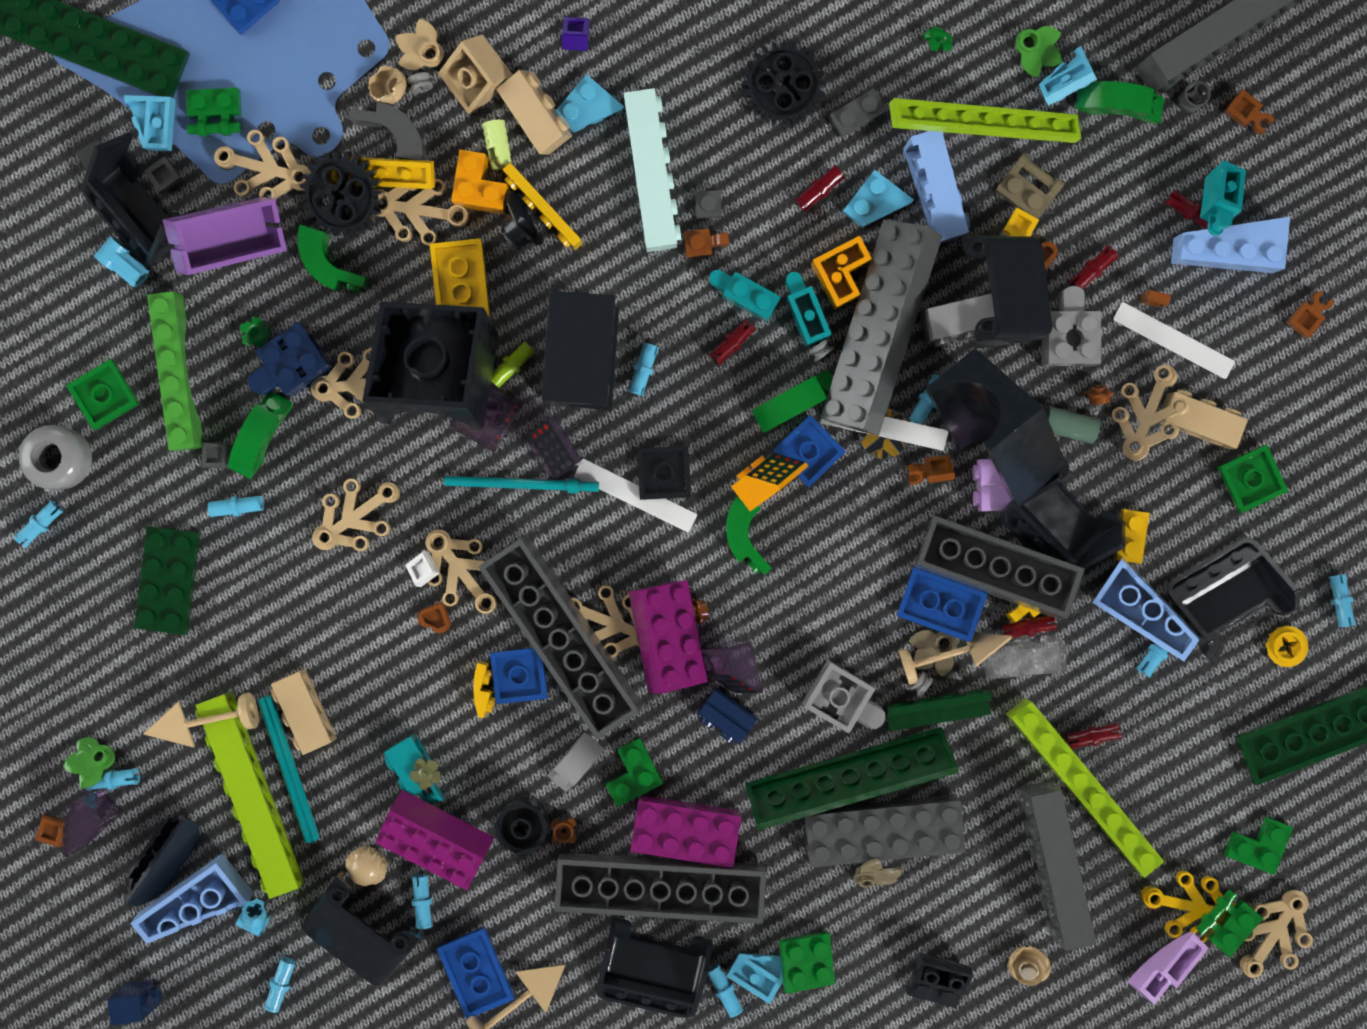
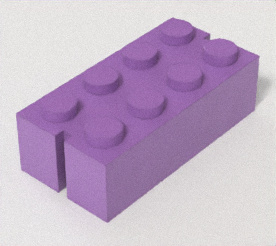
(224, 235)

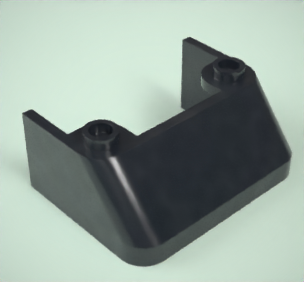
(124, 203)

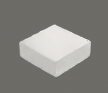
(422, 569)

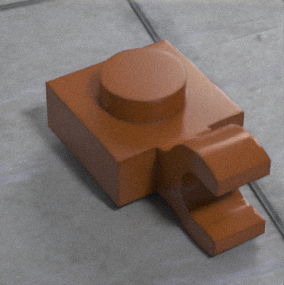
(700, 243)
(934, 468)

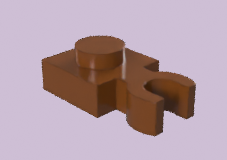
(1245, 110)
(1308, 316)

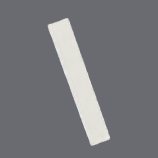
(1173, 340)
(909, 433)
(629, 493)

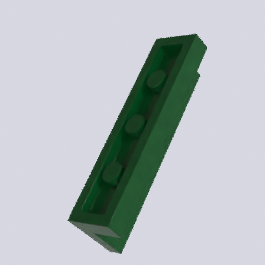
(938, 709)

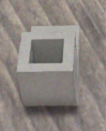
(575, 762)

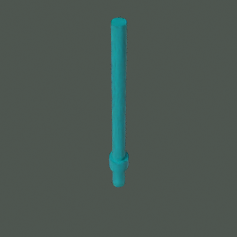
(571, 485)

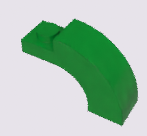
(1120, 99)
(315, 257)
(793, 401)
(255, 434)
(738, 539)

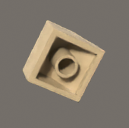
(474, 73)

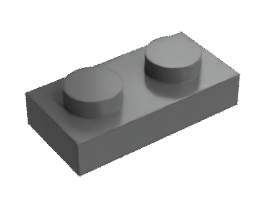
(857, 113)

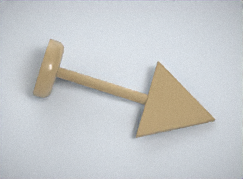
(980, 648)
(175, 728)
(540, 984)

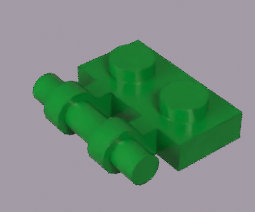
(213, 103)
(1235, 926)

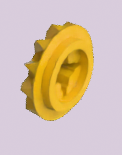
(1297, 650)

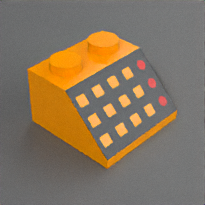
(766, 478)

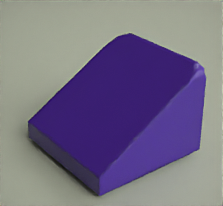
(575, 33)

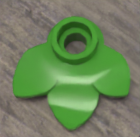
(1042, 52)
(86, 761)

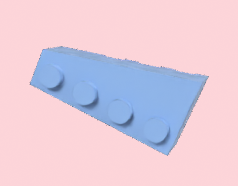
(936, 185)
(1245, 247)
(1144, 610)
(200, 896)

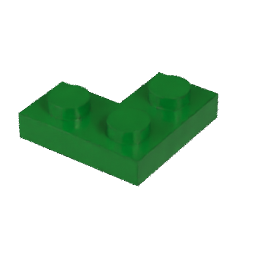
(641, 773)
(1265, 851)

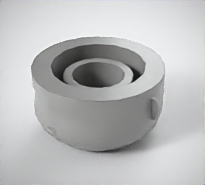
(74, 463)

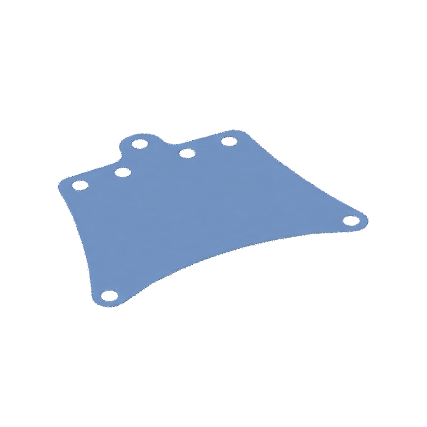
(270, 63)

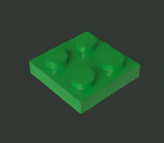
(103, 394)
(1252, 479)
(806, 962)

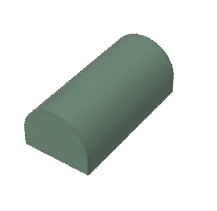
(1073, 425)

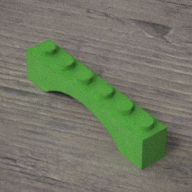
(179, 410)

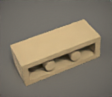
(534, 111)
(1207, 421)
(303, 712)

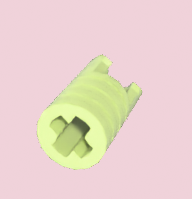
(497, 143)

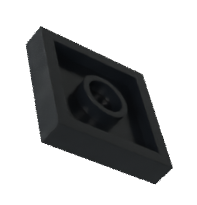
(664, 472)

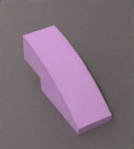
(1168, 967)

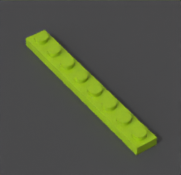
(984, 120)

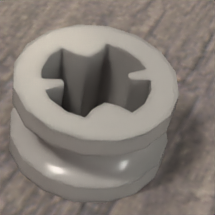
(420, 82)
(821, 350)
(922, 684)

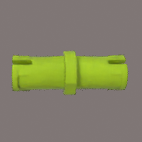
(512, 364)

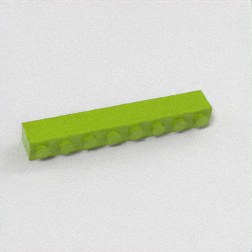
(1084, 787)
(251, 798)

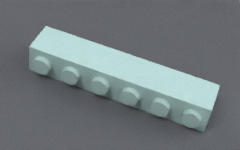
(650, 170)

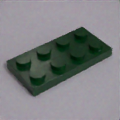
(167, 580)

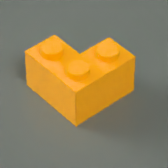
(473, 189)
(834, 271)

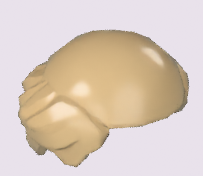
(387, 85)
(366, 866)
(1029, 965)

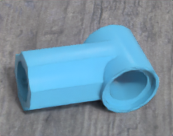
(117, 258)
(253, 917)

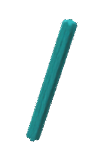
(288, 769)

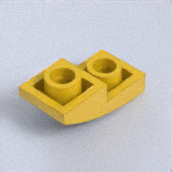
(482, 696)

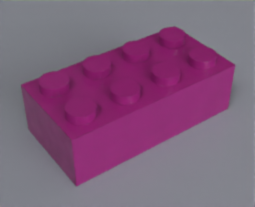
(668, 637)
(686, 831)
(434, 839)

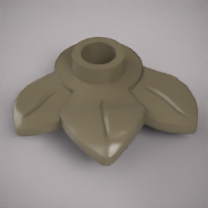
(928, 645)
(873, 873)

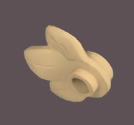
(418, 45)

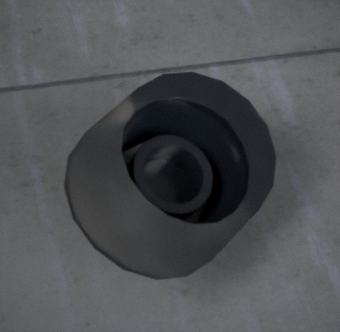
(518, 225)

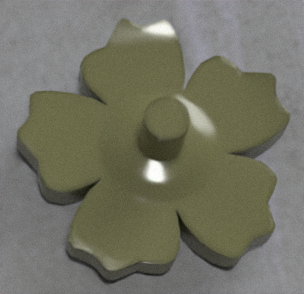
(425, 773)

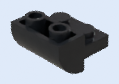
(939, 980)

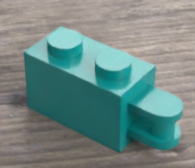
(1222, 196)
(745, 294)
(806, 310)
(402, 759)

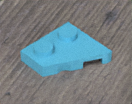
(1068, 78)
(588, 105)
(154, 120)
(876, 200)
(757, 974)

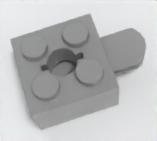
(1074, 334)
(843, 699)

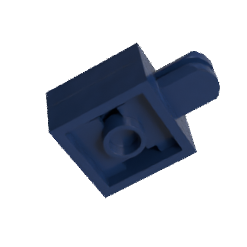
(288, 360)

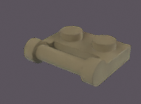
(1023, 193)

